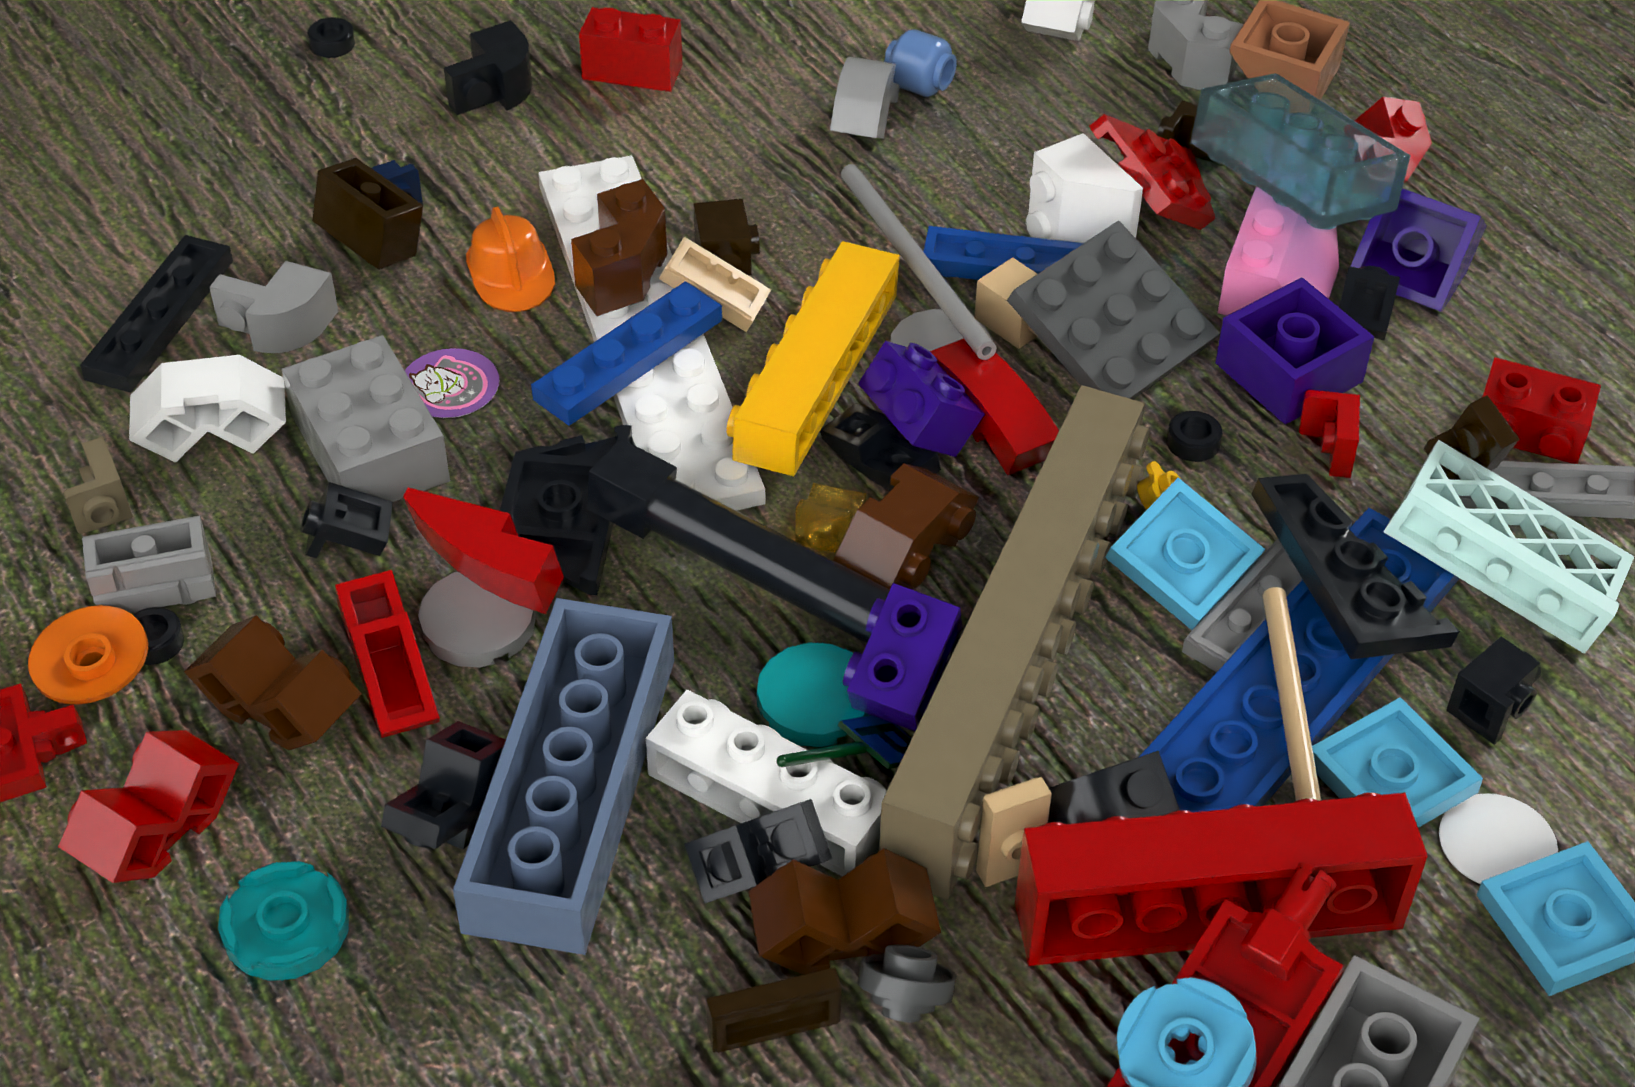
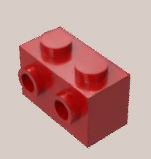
(631, 49)
(1543, 408)

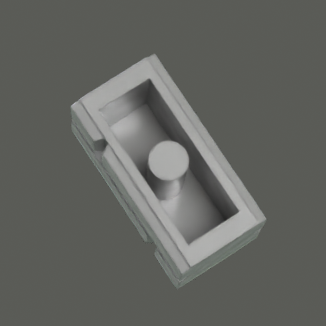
(150, 565)

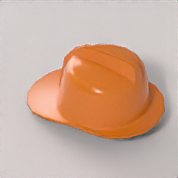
(509, 263)

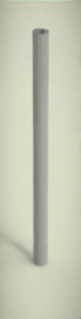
(919, 263)

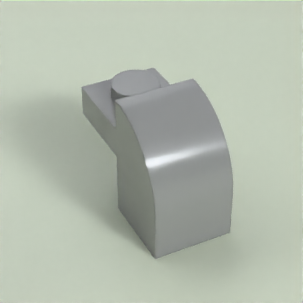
(864, 97)
(283, 313)

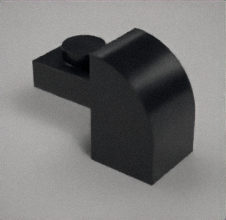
(494, 73)
(450, 788)
(1126, 790)

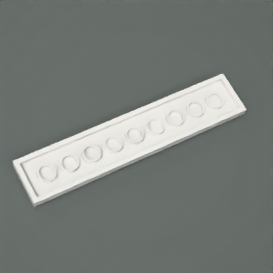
(681, 404)

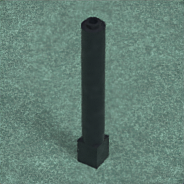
(643, 496)

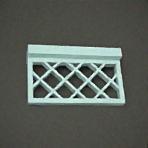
(1510, 569)

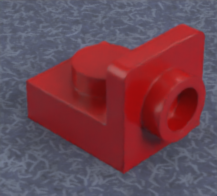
(1336, 421)

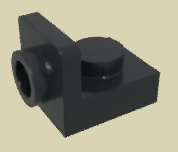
(1369, 298)
(347, 519)

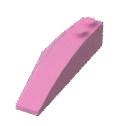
(1273, 252)

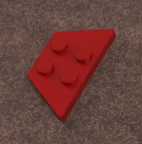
(1163, 169)

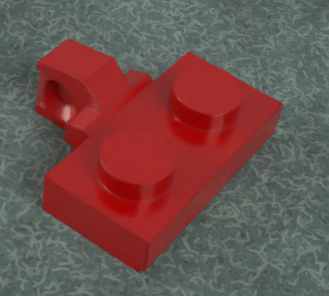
(31, 739)

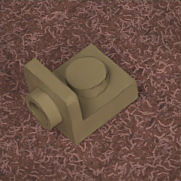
(101, 496)

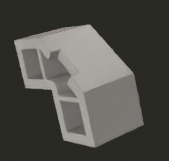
(1193, 42)

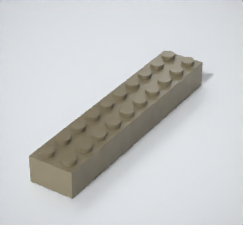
(1013, 637)

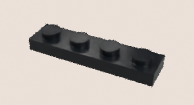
(156, 314)

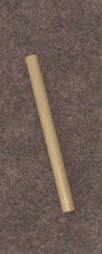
(1291, 695)

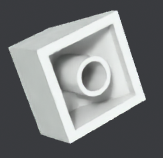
(1079, 192)

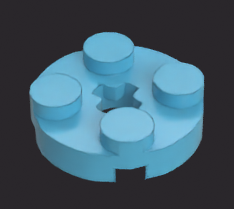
(1176, 1012)

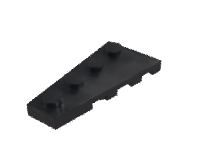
(1347, 575)

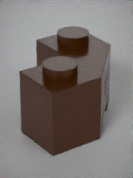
(621, 256)
(895, 536)
(258, 678)
(813, 918)

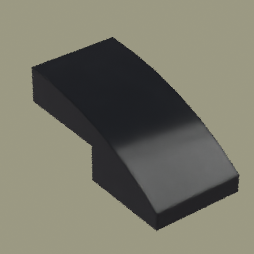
(873, 445)
(755, 849)

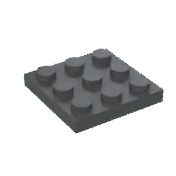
(1113, 315)

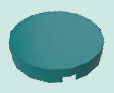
(805, 694)
(284, 921)

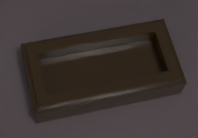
(774, 1010)

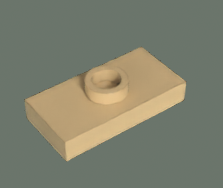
(730, 287)
(1002, 827)

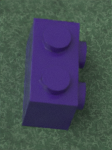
(921, 398)
(903, 656)

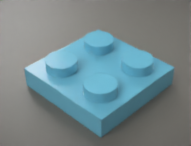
(1184, 553)
(1396, 754)
(1564, 917)

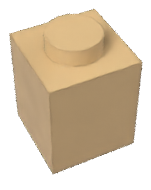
(992, 304)

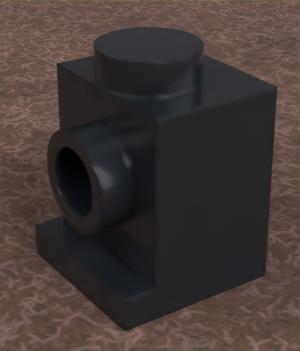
(1494, 688)

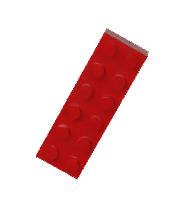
(1162, 878)

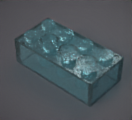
(1300, 150)

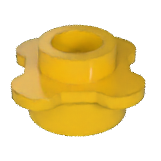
(1155, 484)

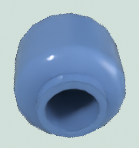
(922, 62)

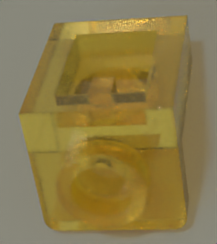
(826, 516)

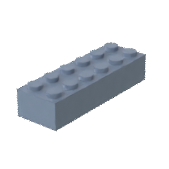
(566, 778)

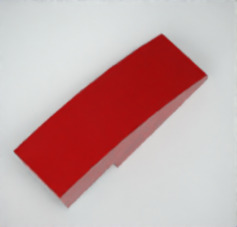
(1014, 418)
(487, 549)
(386, 654)

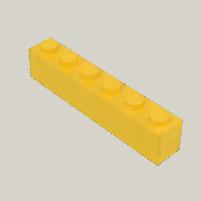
(813, 359)

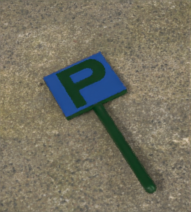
(872, 735)

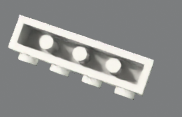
(734, 770)

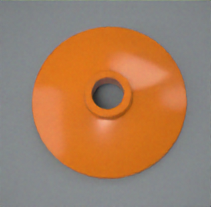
(88, 654)

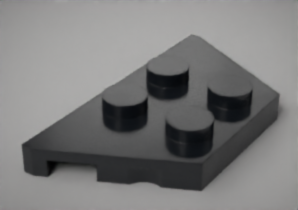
(549, 504)

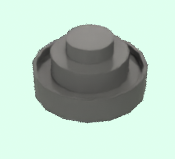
(906, 981)

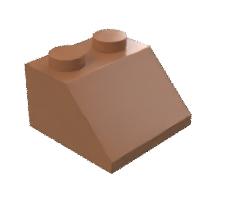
(1292, 43)

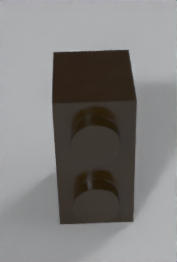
(367, 213)

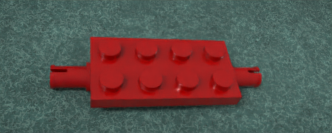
(1269, 970)

